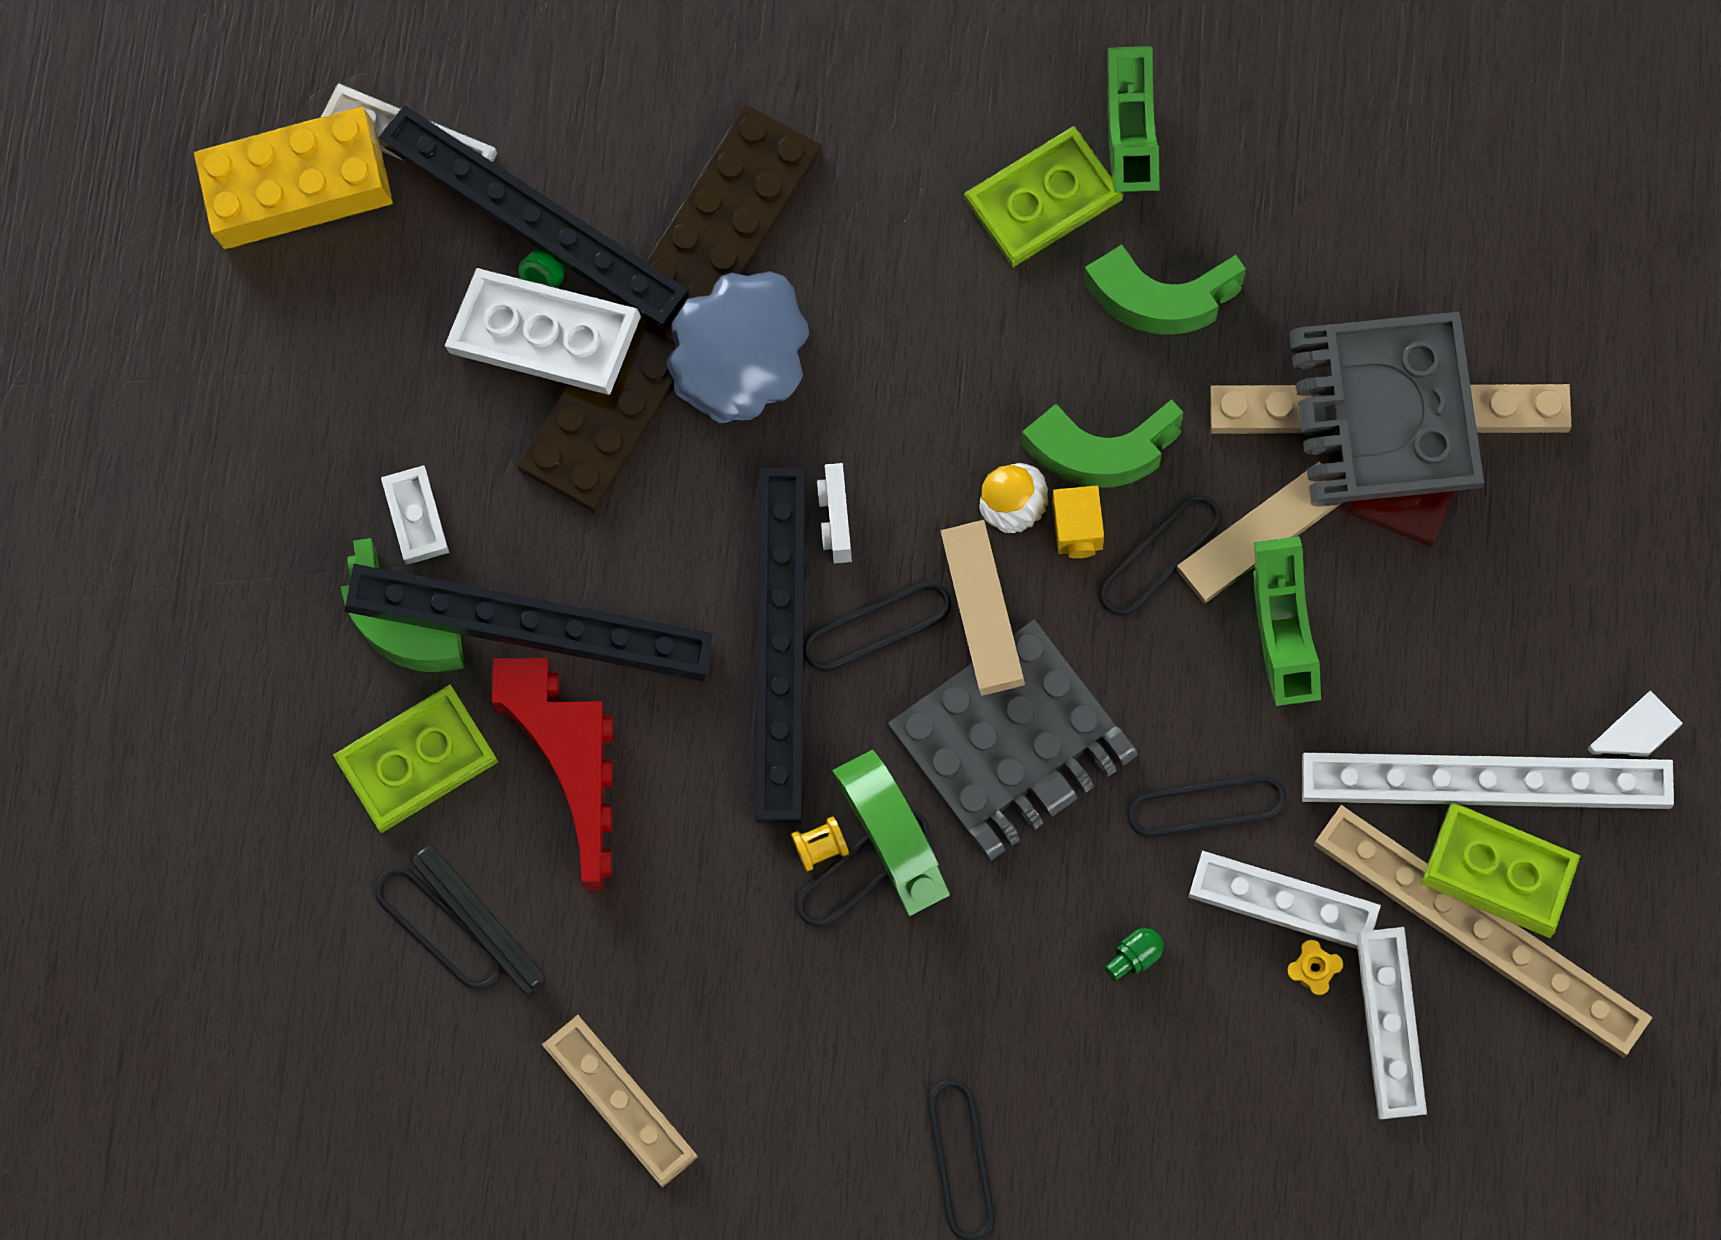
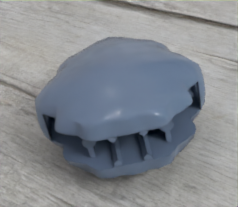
(738, 346)

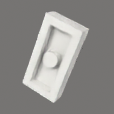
(415, 515)
(836, 532)

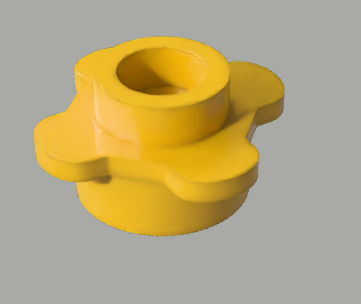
(1302, 972)

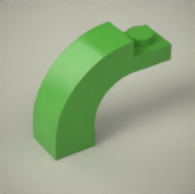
(1131, 119)
(1159, 306)
(1097, 460)
(1284, 622)
(403, 643)
(893, 831)

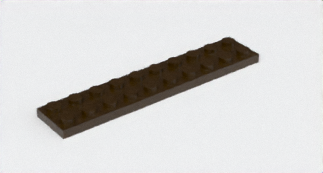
(710, 236)

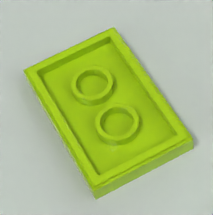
(1043, 196)
(415, 758)
(1500, 870)

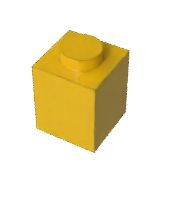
(1078, 521)

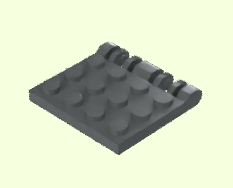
(1396, 408)
(1010, 742)

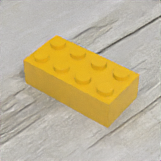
(293, 177)

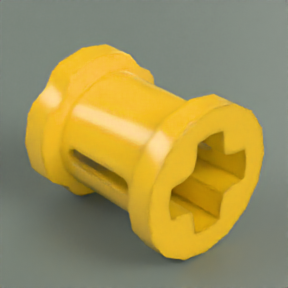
(820, 844)

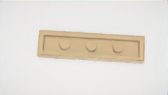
(1232, 552)
(982, 608)
(620, 1101)

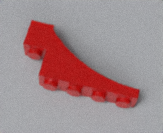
(573, 744)

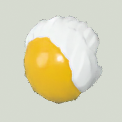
(1013, 497)

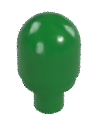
(1136, 953)

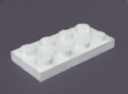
(543, 331)

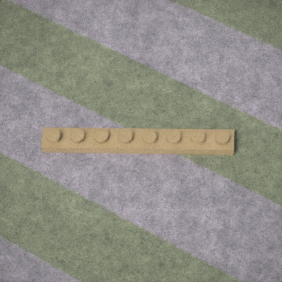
(1496, 408)
(1484, 935)

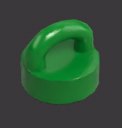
(541, 269)

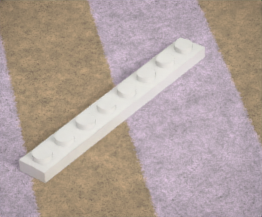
(1487, 780)

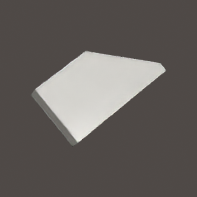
(1638, 730)

